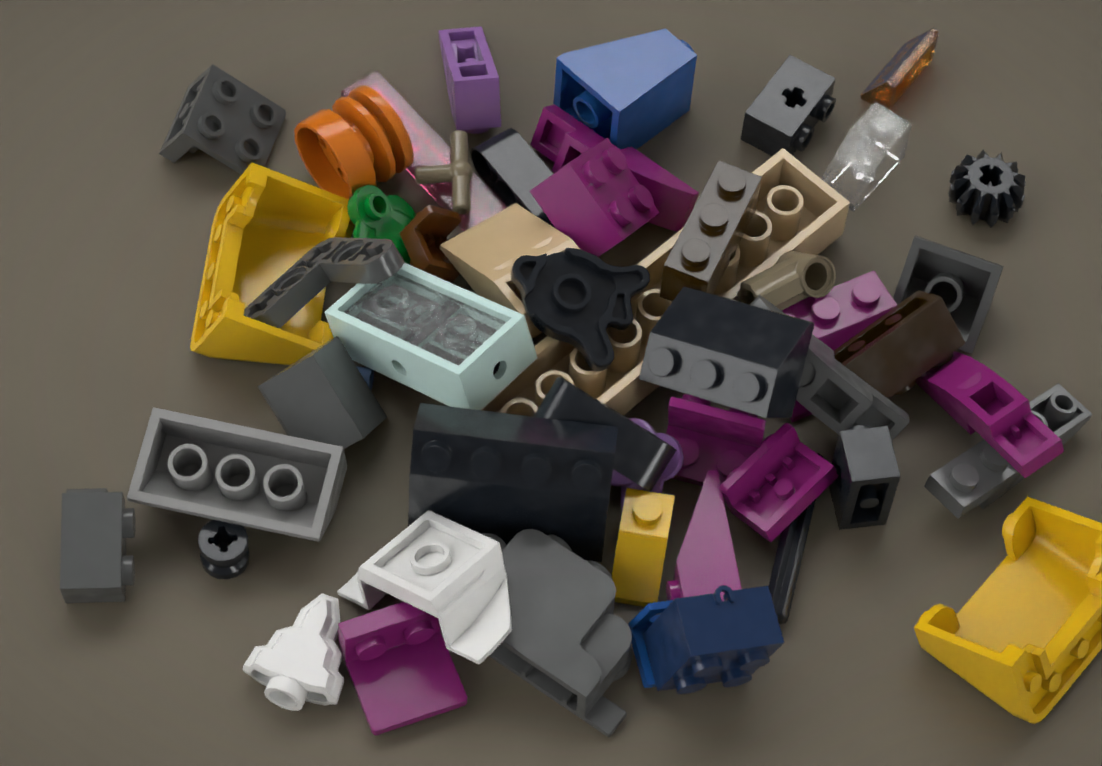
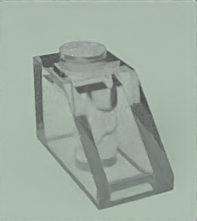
(868, 154)

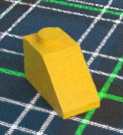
(641, 546)

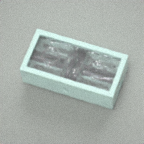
(433, 337)

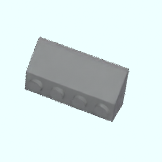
(238, 474)

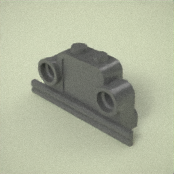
(564, 627)

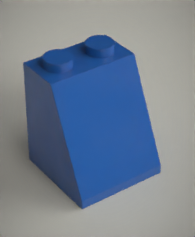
(627, 86)

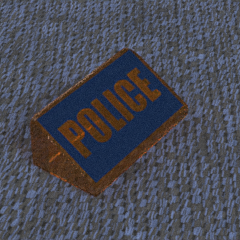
(901, 70)

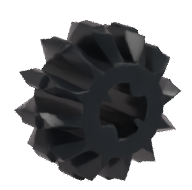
(987, 188)

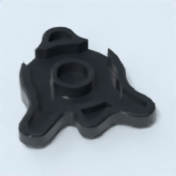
(578, 298)

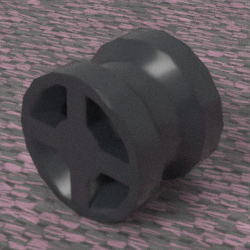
(226, 560)

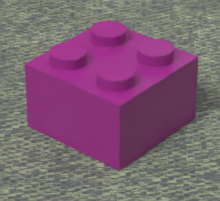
(596, 199)

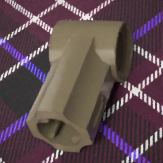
(790, 280)

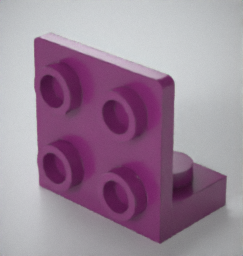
(712, 437)
(399, 666)

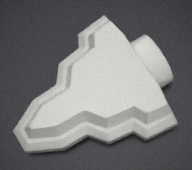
(302, 658)

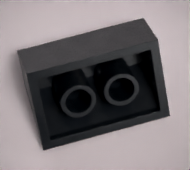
(728, 353)

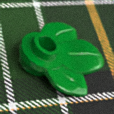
(380, 216)

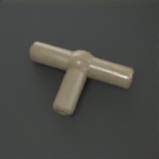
(457, 172)

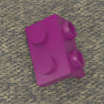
(776, 483)

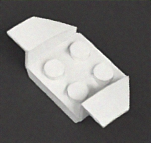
(446, 574)

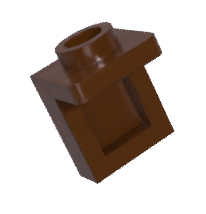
(423, 241)

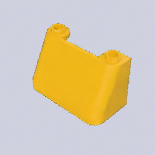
(254, 239)
(1032, 618)

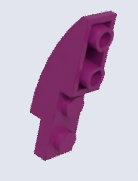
(566, 138)
(993, 409)

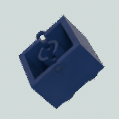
(713, 639)

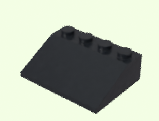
(513, 474)

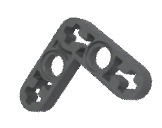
(329, 261)

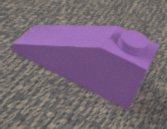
(470, 79)

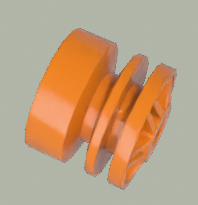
(354, 143)

